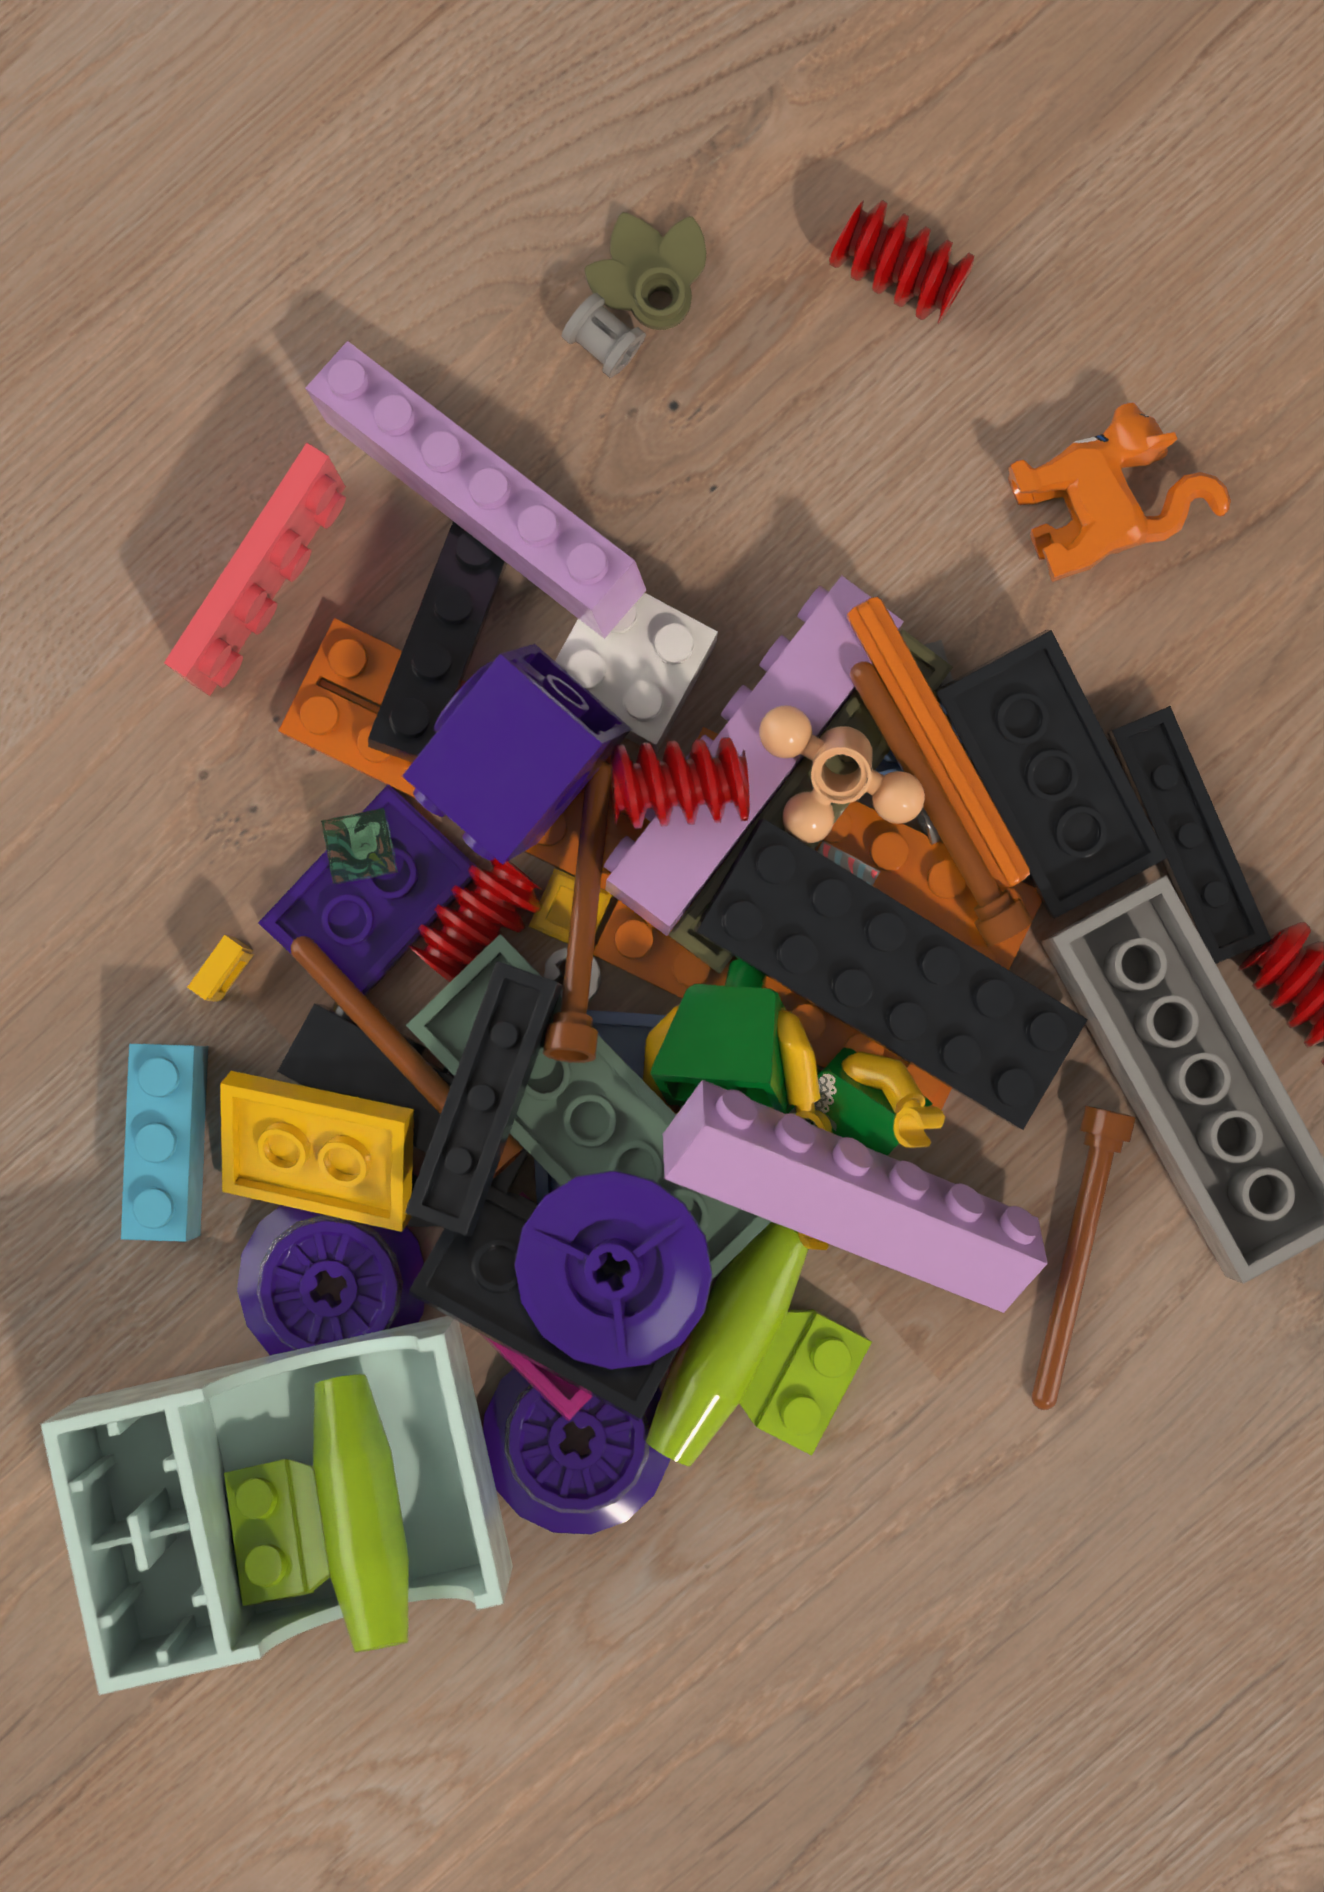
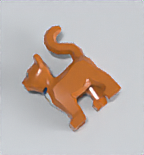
(1099, 499)

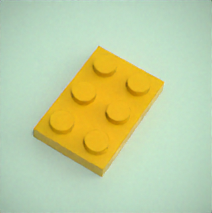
(316, 1150)

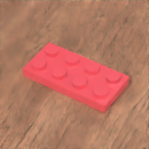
(265, 559)

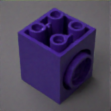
(513, 752)

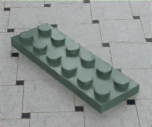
(581, 1114)

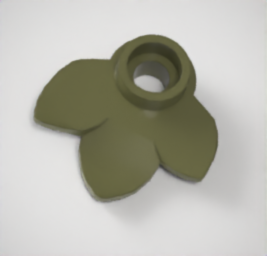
(648, 264)

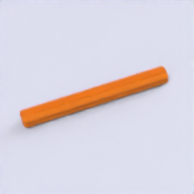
(938, 741)

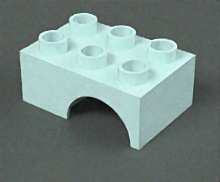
(152, 1514)

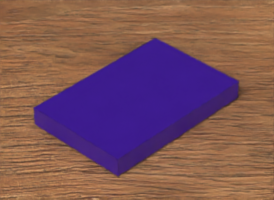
(374, 919)

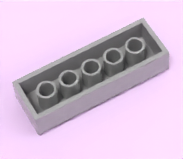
(1195, 1078)

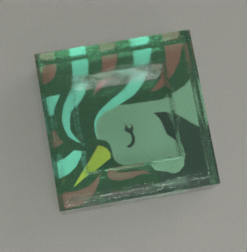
(359, 846)

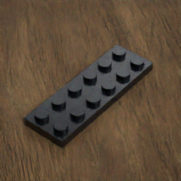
(890, 974)

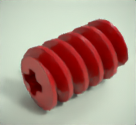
(901, 260)
(680, 782)
(478, 918)
(1296, 974)

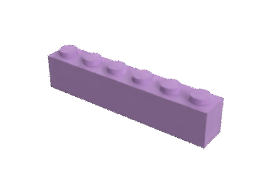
(477, 489)
(811, 672)
(852, 1197)

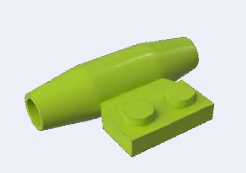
(757, 1353)
(329, 1520)

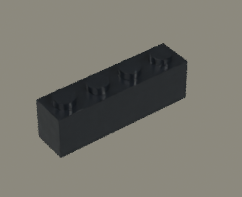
(342, 1059)

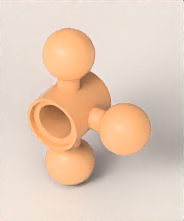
(809, 814)

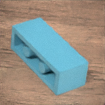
(164, 1142)

